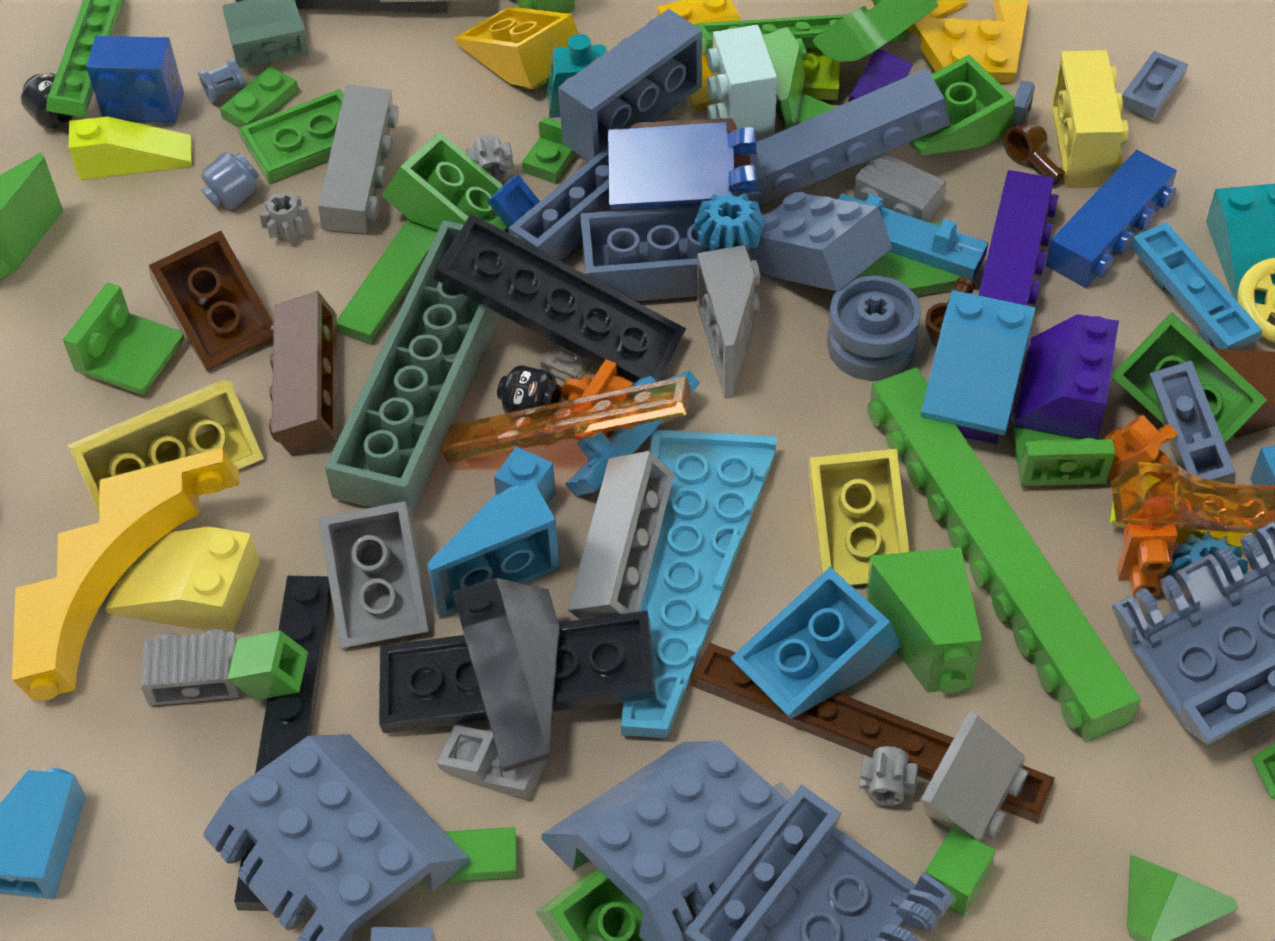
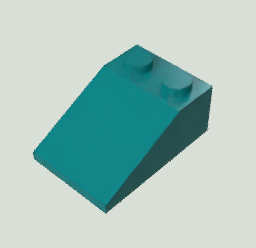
(1243, 231)

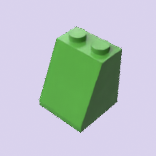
(932, 614)

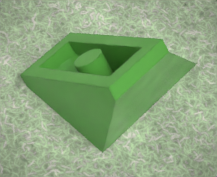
(1169, 904)

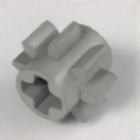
(492, 155)
(284, 217)
(888, 776)

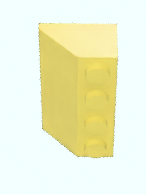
(172, 431)

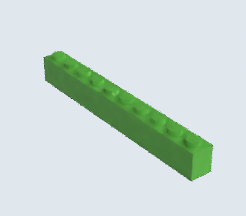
(1005, 560)

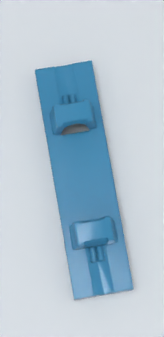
(930, 243)
(1195, 288)
(622, 442)

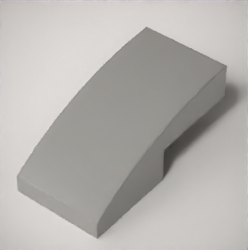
(475, 758)

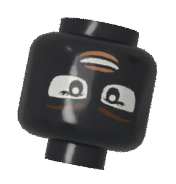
(35, 101)
(528, 389)

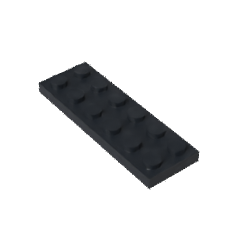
(558, 301)
(437, 686)

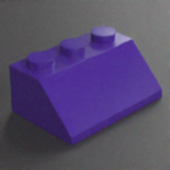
(1068, 377)

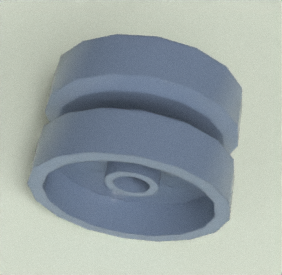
(873, 327)

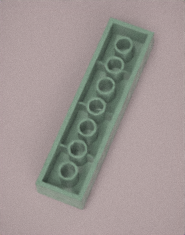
(412, 390)

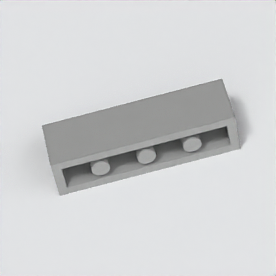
(357, 158)
(622, 537)

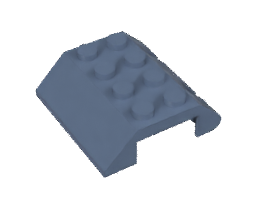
(1217, 645)
(671, 832)
(330, 838)
(816, 886)

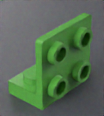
(118, 344)
(1059, 458)

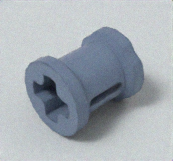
(221, 80)

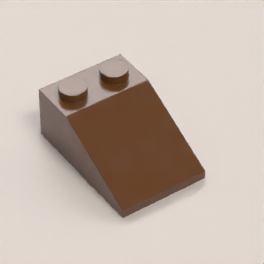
(212, 300)

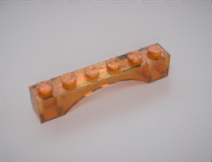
(1169, 495)

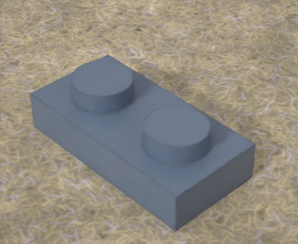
(1154, 84)

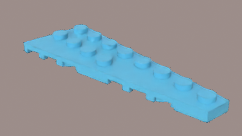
(697, 545)

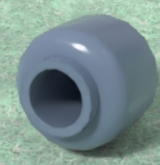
(229, 180)

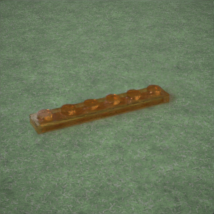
(568, 420)

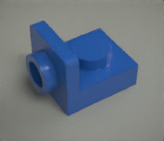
(513, 200)

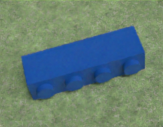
(1111, 219)

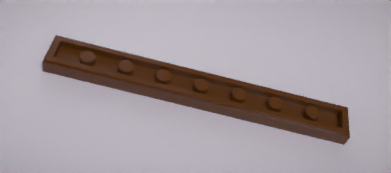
(857, 727)

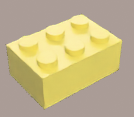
(1088, 118)

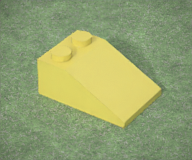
(857, 510)
(189, 580)

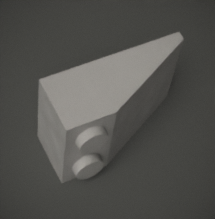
(727, 307)
(374, 574)
(975, 780)

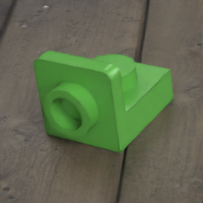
(549, 155)

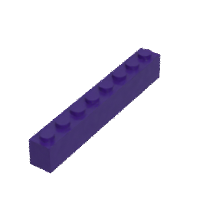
(1015, 251)

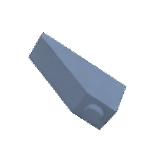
(1185, 407)

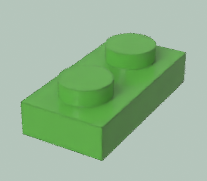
(259, 98)

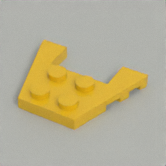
(987, 41)

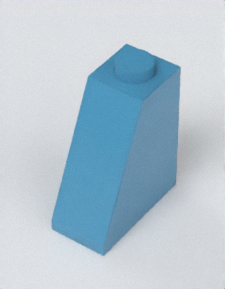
(38, 831)

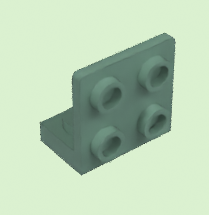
(265, 31)

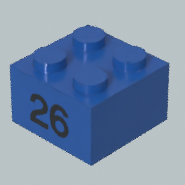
(135, 78)

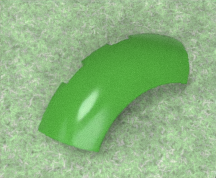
(868, 30)

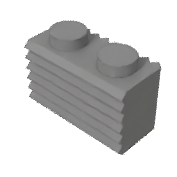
(901, 187)
(188, 667)

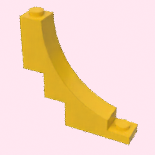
(133, 516)

